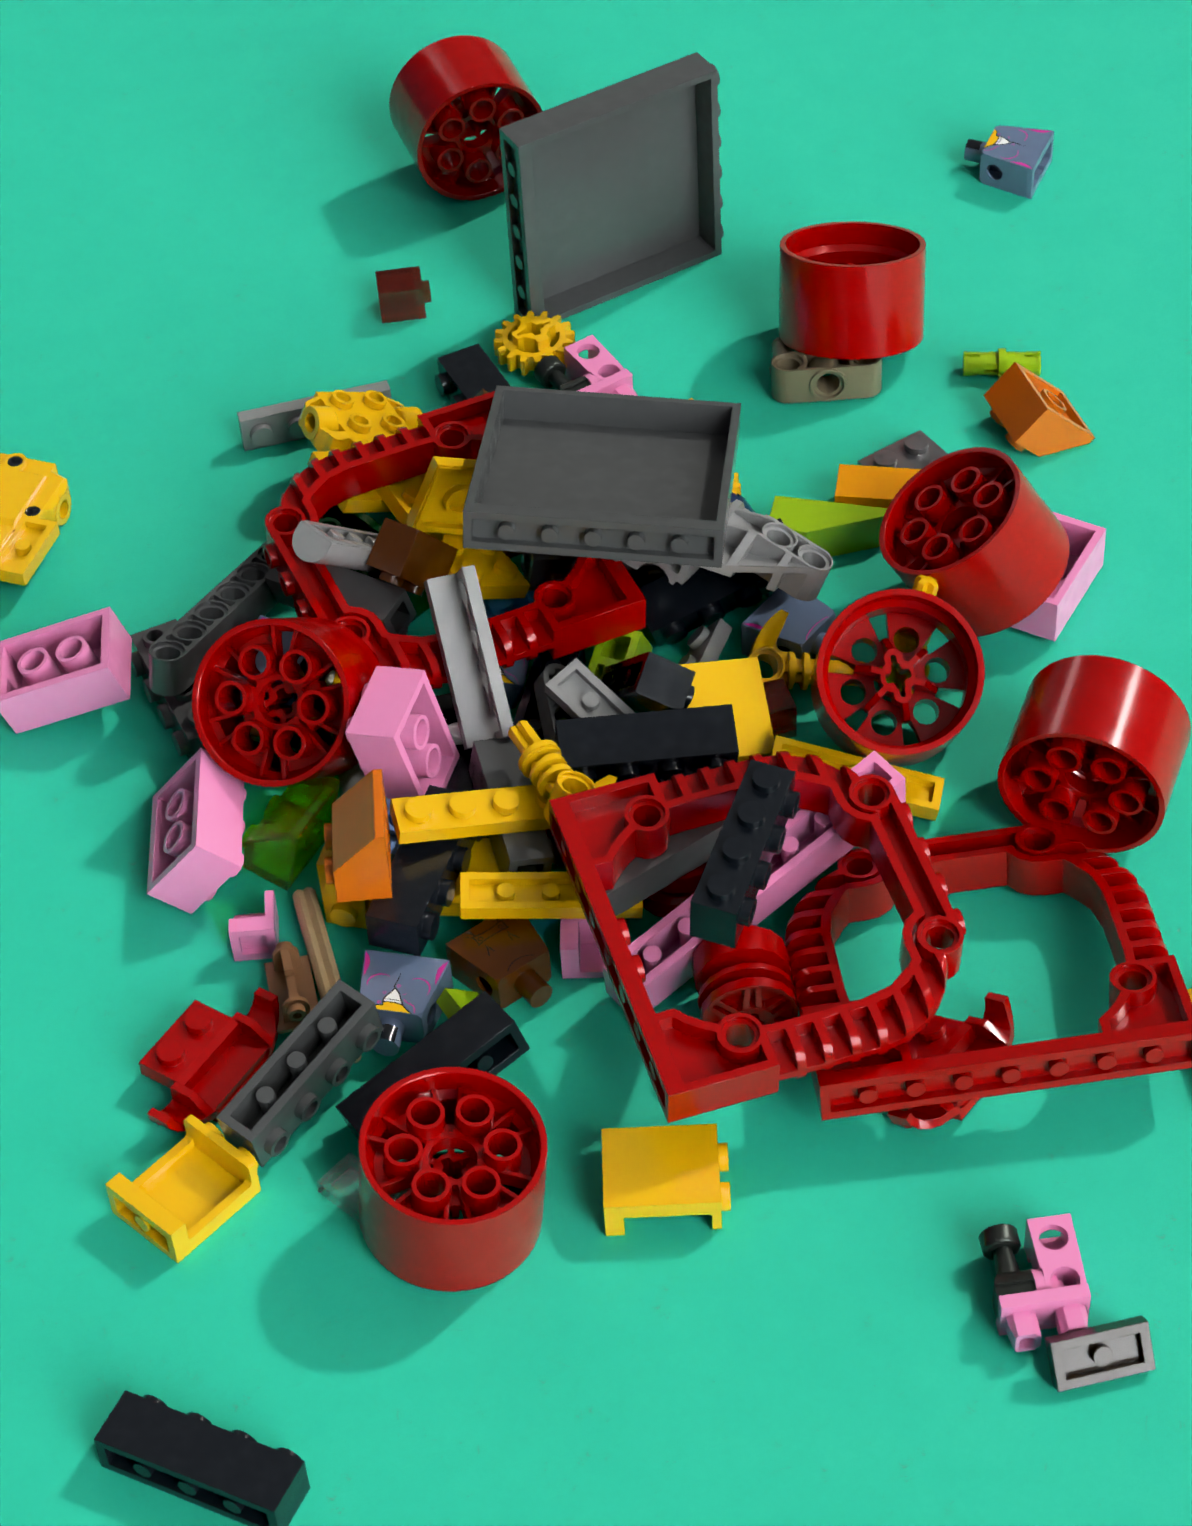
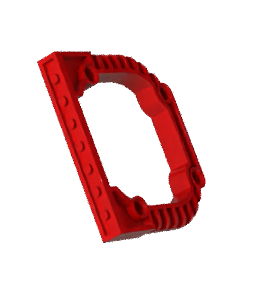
(567, 616)
(1138, 1035)
(696, 1060)

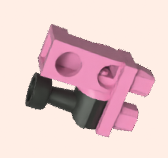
(596, 374)
(1040, 1297)

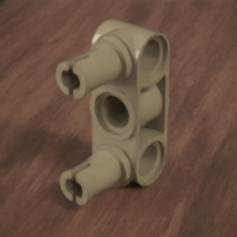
(800, 377)

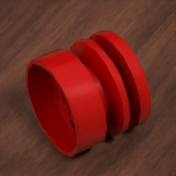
(745, 978)

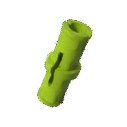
(999, 362)

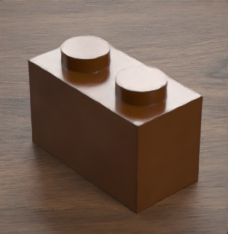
(409, 556)

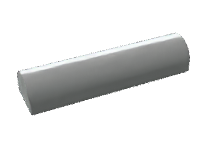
(333, 545)

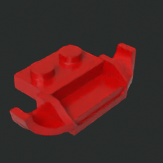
(954, 1036)
(210, 1058)

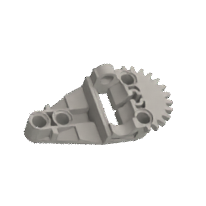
(766, 548)

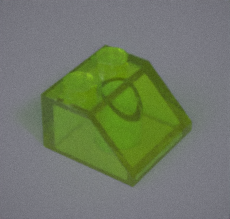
(290, 831)

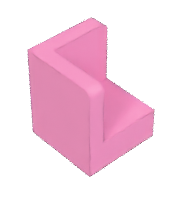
(255, 934)
(579, 950)

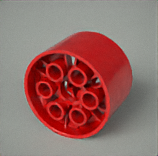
(451, 94)
(852, 290)
(979, 534)
(904, 612)
(221, 679)
(1095, 752)
(450, 1112)

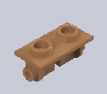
(293, 983)

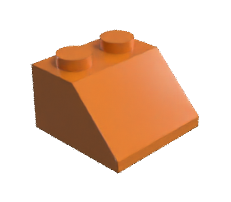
(1035, 413)
(360, 842)

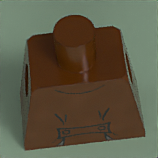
(503, 960)

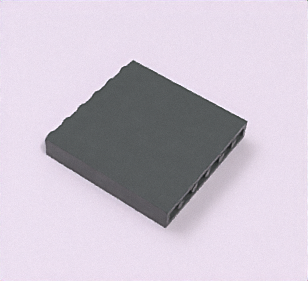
(614, 188)
(604, 476)

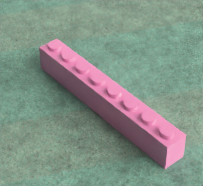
(807, 852)

